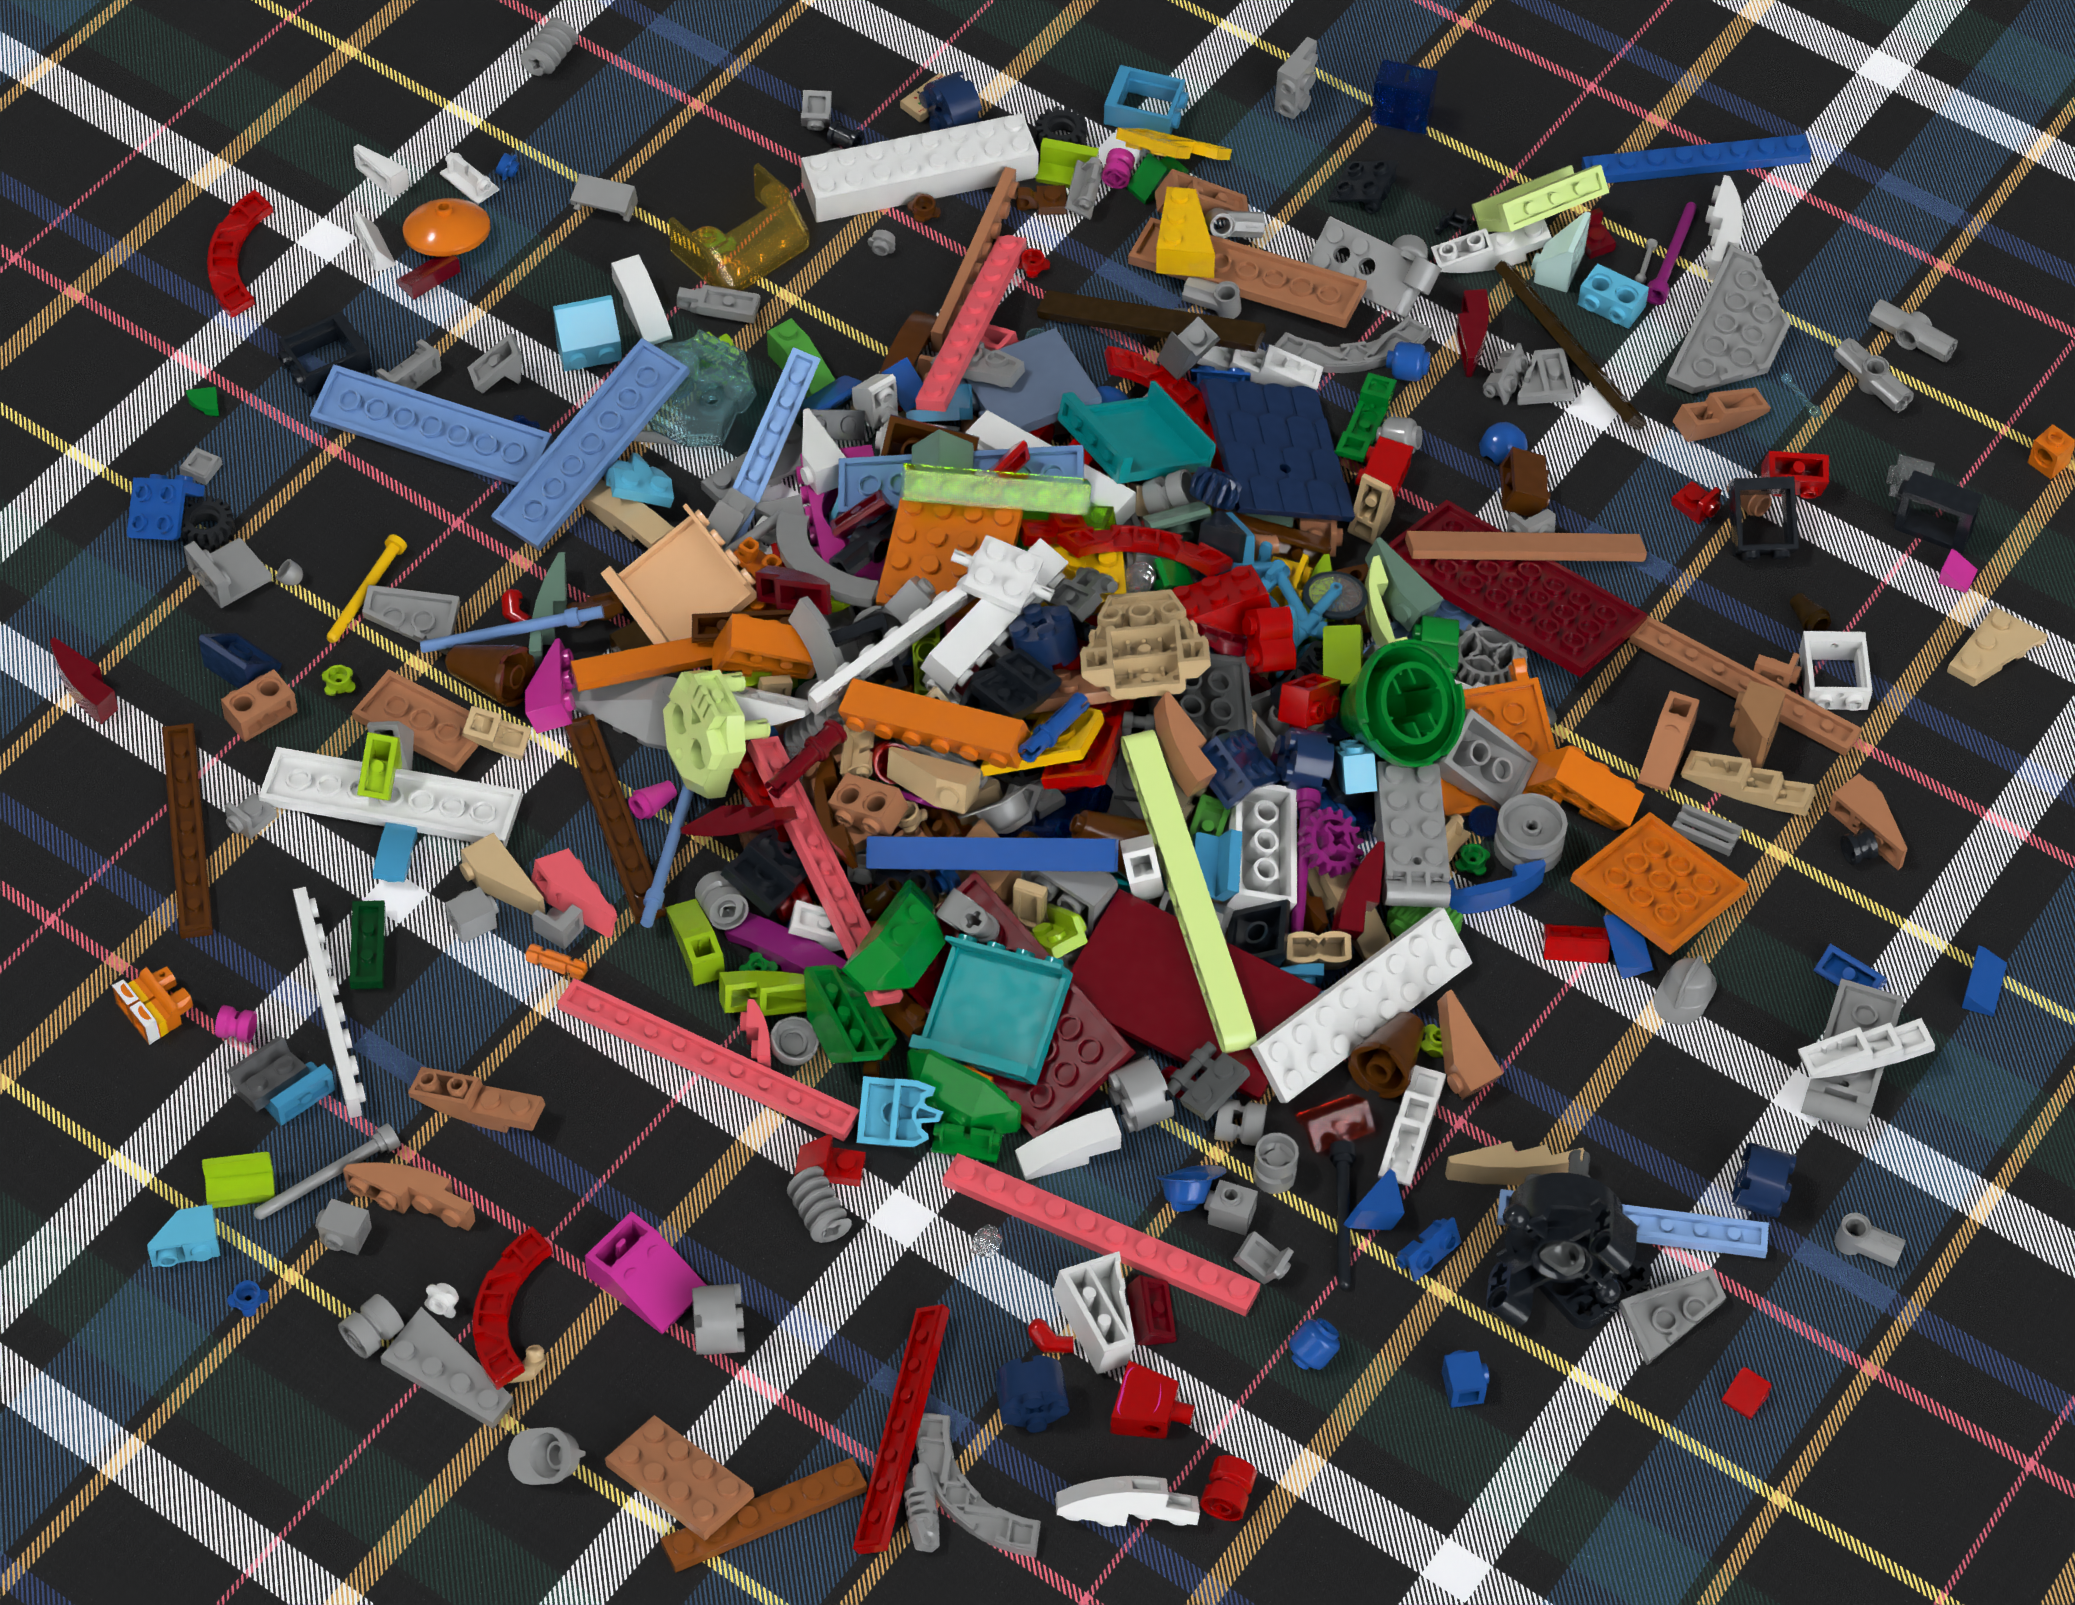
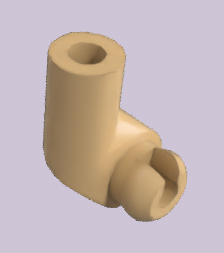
(533, 1363)

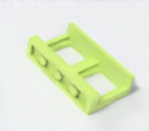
(1539, 198)

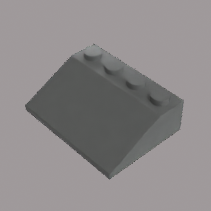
(1216, 699)

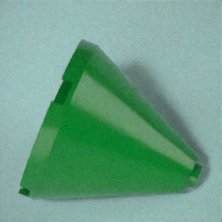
(1404, 704)

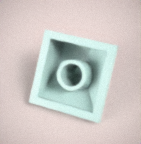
(1562, 255)

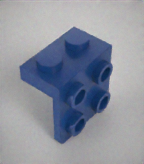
(159, 506)

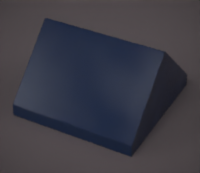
(235, 658)

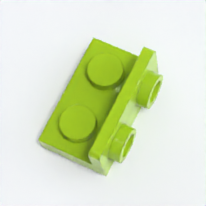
(1062, 933)

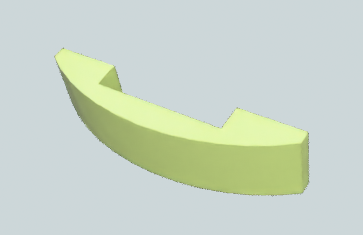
(1375, 612)

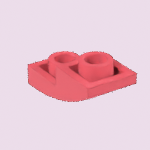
(756, 1033)

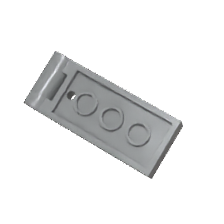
(1414, 834)
(1851, 1096)

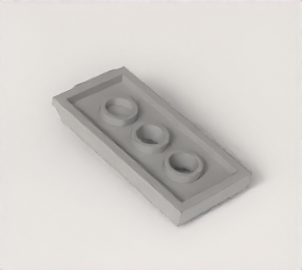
(1397, 273)

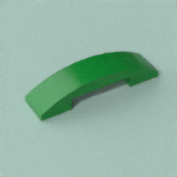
(1367, 417)

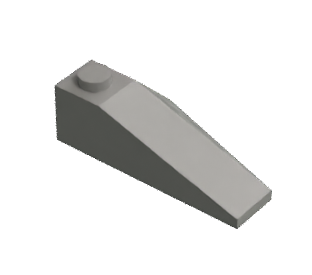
(631, 707)

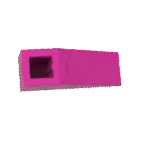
(549, 694)

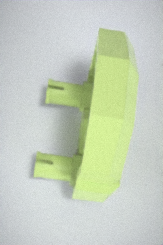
(708, 729)

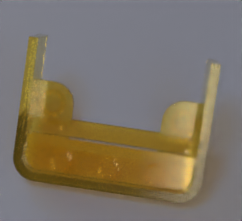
(751, 248)

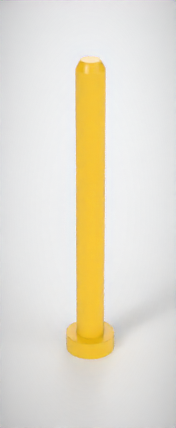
(394, 546)

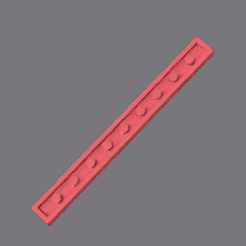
(971, 324)
(818, 859)
(709, 1059)
(1101, 1234)

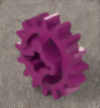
(1330, 842)

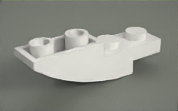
(1725, 224)
(1484, 251)
(1114, 1498)

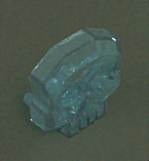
(715, 374)

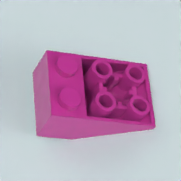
(643, 1272)

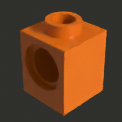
(2051, 451)

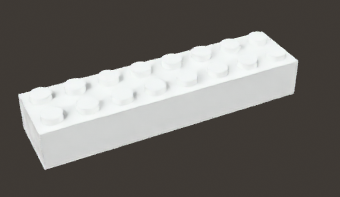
(924, 163)

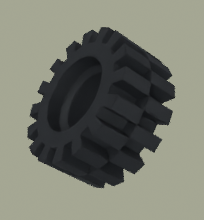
(1064, 121)
(208, 511)

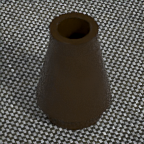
(1810, 614)
(878, 899)

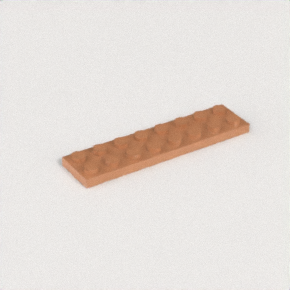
(1269, 278)

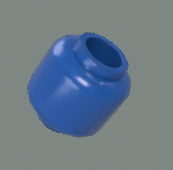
(1408, 361)
(1314, 1344)

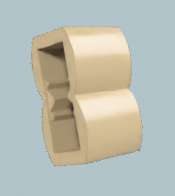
(1330, 948)

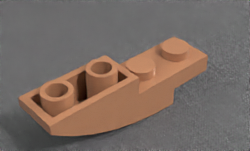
(474, 1103)
(401, 1185)

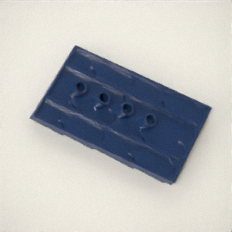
(1277, 449)

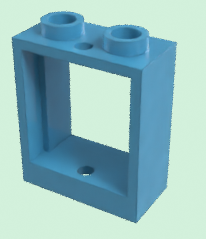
(1148, 85)

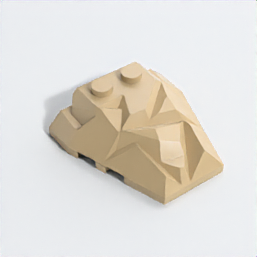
(1144, 646)

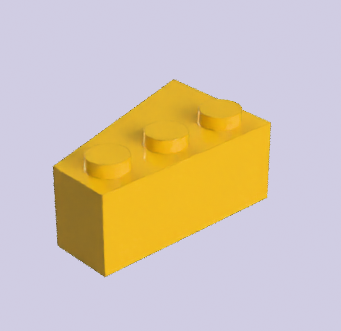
(1183, 236)

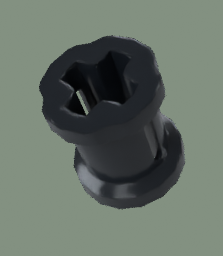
(844, 136)

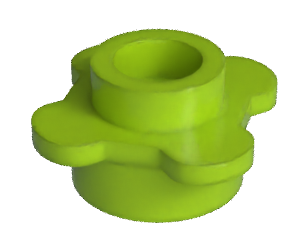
(338, 673)
(1430, 1045)

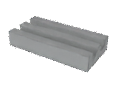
(1708, 826)

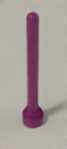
(1659, 287)
(1307, 802)

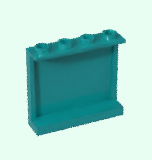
(1137, 435)
(995, 1008)

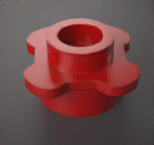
(1033, 262)

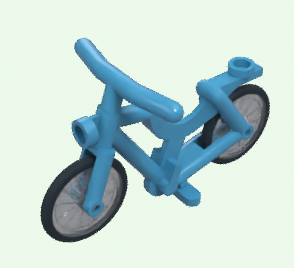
(1326, 594)

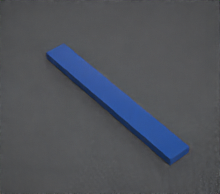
(992, 854)

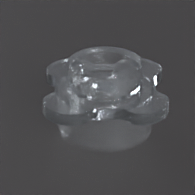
(986, 1241)

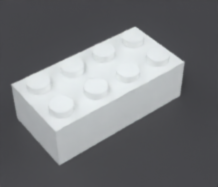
(1268, 847)

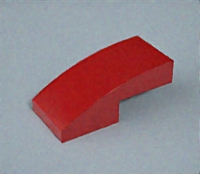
(1048, 530)

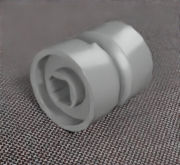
(1168, 492)
(721, 901)
(1252, 1125)
(1275, 1163)
(366, 1329)

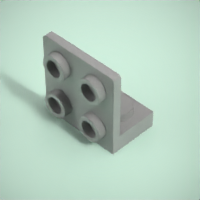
(227, 571)

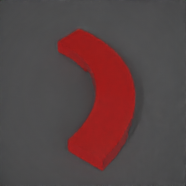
(225, 252)
(1133, 367)
(1146, 540)
(495, 1302)

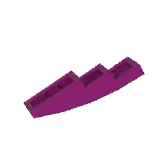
(778, 945)

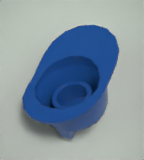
(1189, 1185)

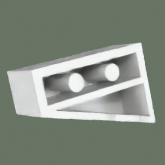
(1097, 1310)

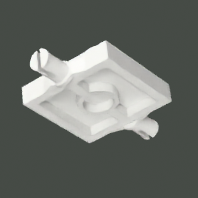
(1002, 574)

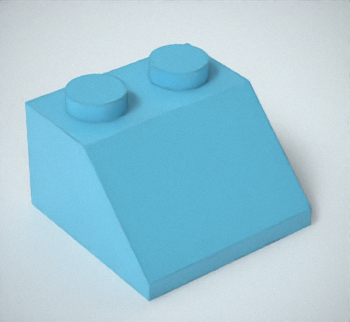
(587, 333)

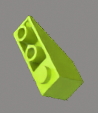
(696, 941)

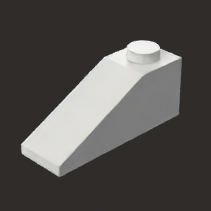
(819, 456)
(772, 706)

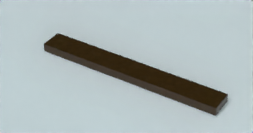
(1146, 319)
(1571, 345)

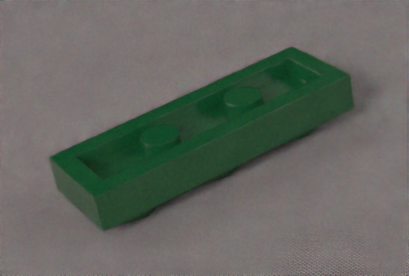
(367, 944)

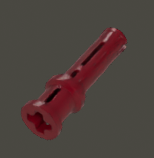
(815, 749)

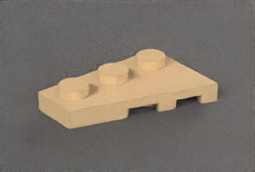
(1993, 645)

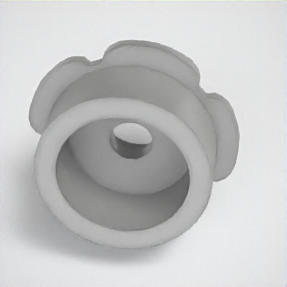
(882, 242)

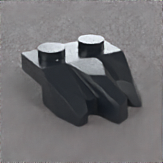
(766, 871)

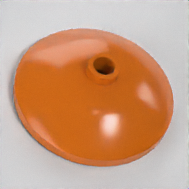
(446, 227)

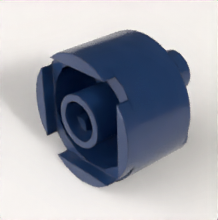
(951, 102)
(1046, 634)
(1304, 759)
(1762, 1180)
(1031, 1392)

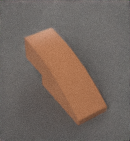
(1720, 413)
(1182, 745)

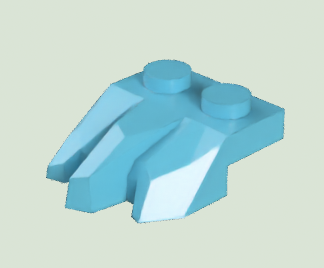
(639, 482)
(894, 1112)

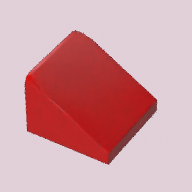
(1747, 1393)

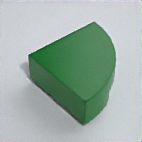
(204, 400)

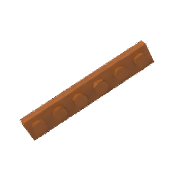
(768, 1514)

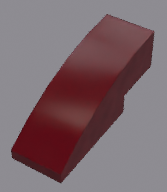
(1472, 328)
(787, 586)
(84, 682)
(1360, 893)

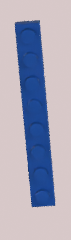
(1701, 158)

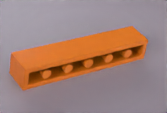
(934, 723)

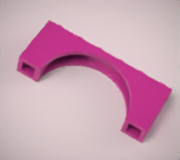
(818, 509)

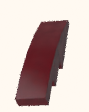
(739, 820)

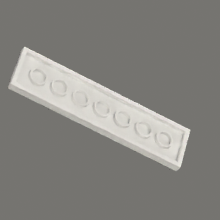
(418, 799)
(1360, 1004)

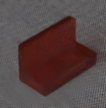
(1336, 1121)

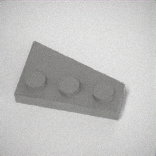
(1670, 1311)

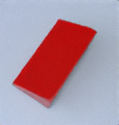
(1013, 459)
(1575, 943)

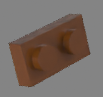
(906, 1015)

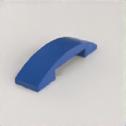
(1498, 893)

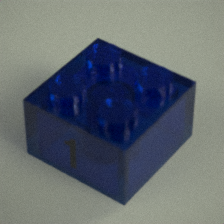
(1404, 96)

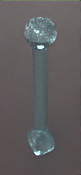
(1815, 411)

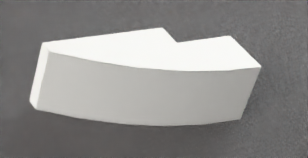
(641, 300)
(1069, 1144)

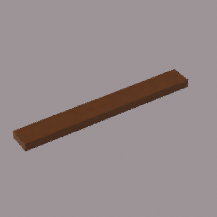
(612, 813)
(187, 831)

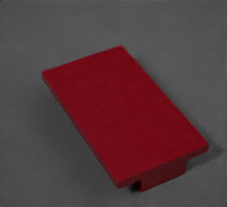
(1148, 989)

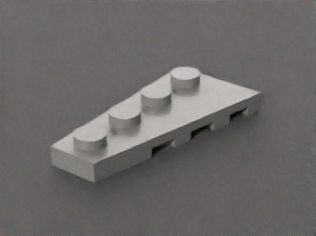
(723, 479)
(443, 1367)

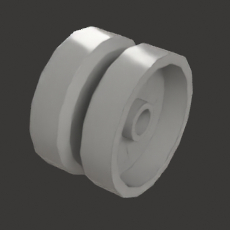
(1530, 830)

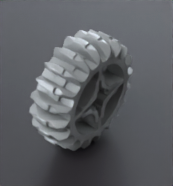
(1489, 653)

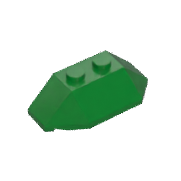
(898, 944)
(843, 1017)
(963, 1094)

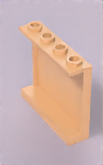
(682, 577)

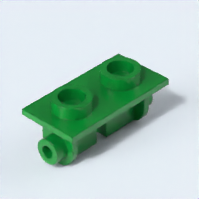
(977, 1145)

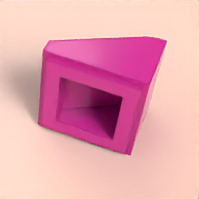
(1957, 572)

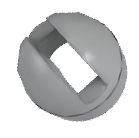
(289, 573)

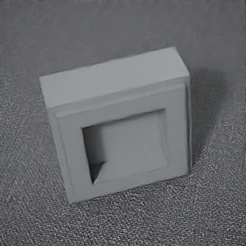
(201, 465)

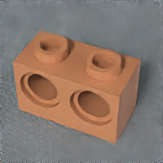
(259, 705)
(868, 805)

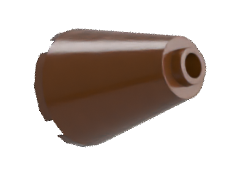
(493, 670)
(1108, 826)
(1388, 1056)

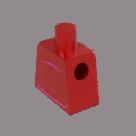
(1148, 1404)

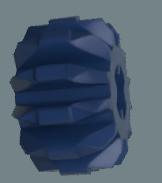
(1215, 488)

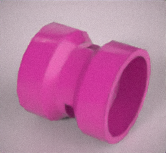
(1118, 168)
(236, 1024)

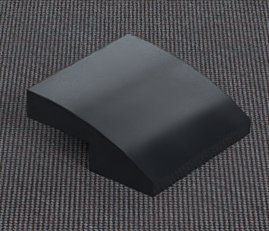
(1016, 685)

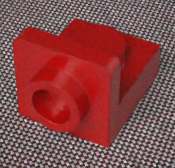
(1697, 502)

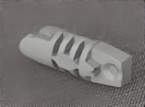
(921, 1508)

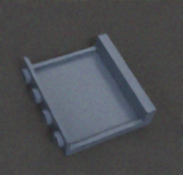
(1038, 392)

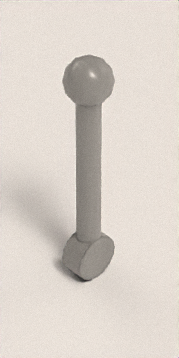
(1651, 245)

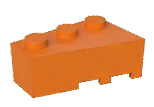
(761, 646)
(1587, 785)

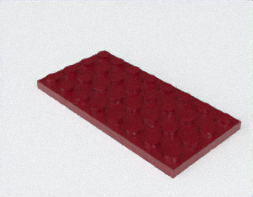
(1526, 599)
(1083, 1042)

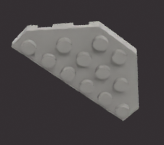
(1733, 330)

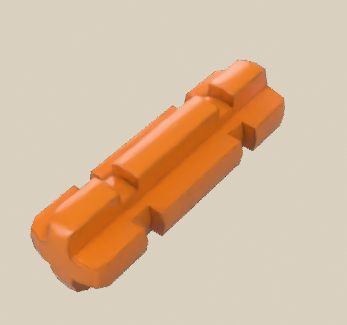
(556, 961)

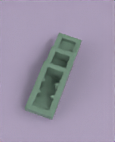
(550, 601)

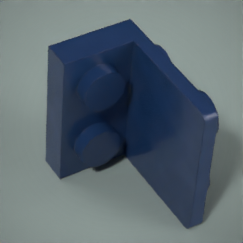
(1238, 766)

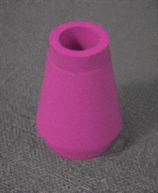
(651, 799)

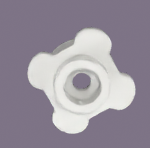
(442, 1299)

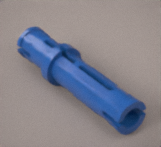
(1048, 733)

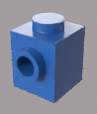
(1465, 1378)

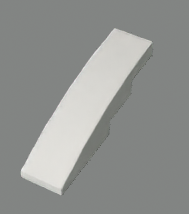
(1266, 366)
(1866, 1050)
(1412, 1124)

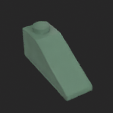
(1407, 592)

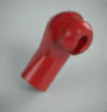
(511, 606)
(1046, 1340)

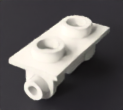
(468, 179)

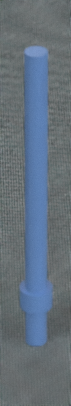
(571, 617)
(655, 896)

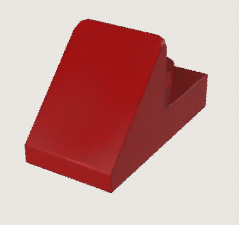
(839, 1164)

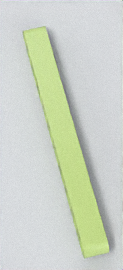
(1188, 892)

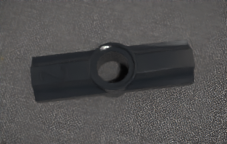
(865, 545)

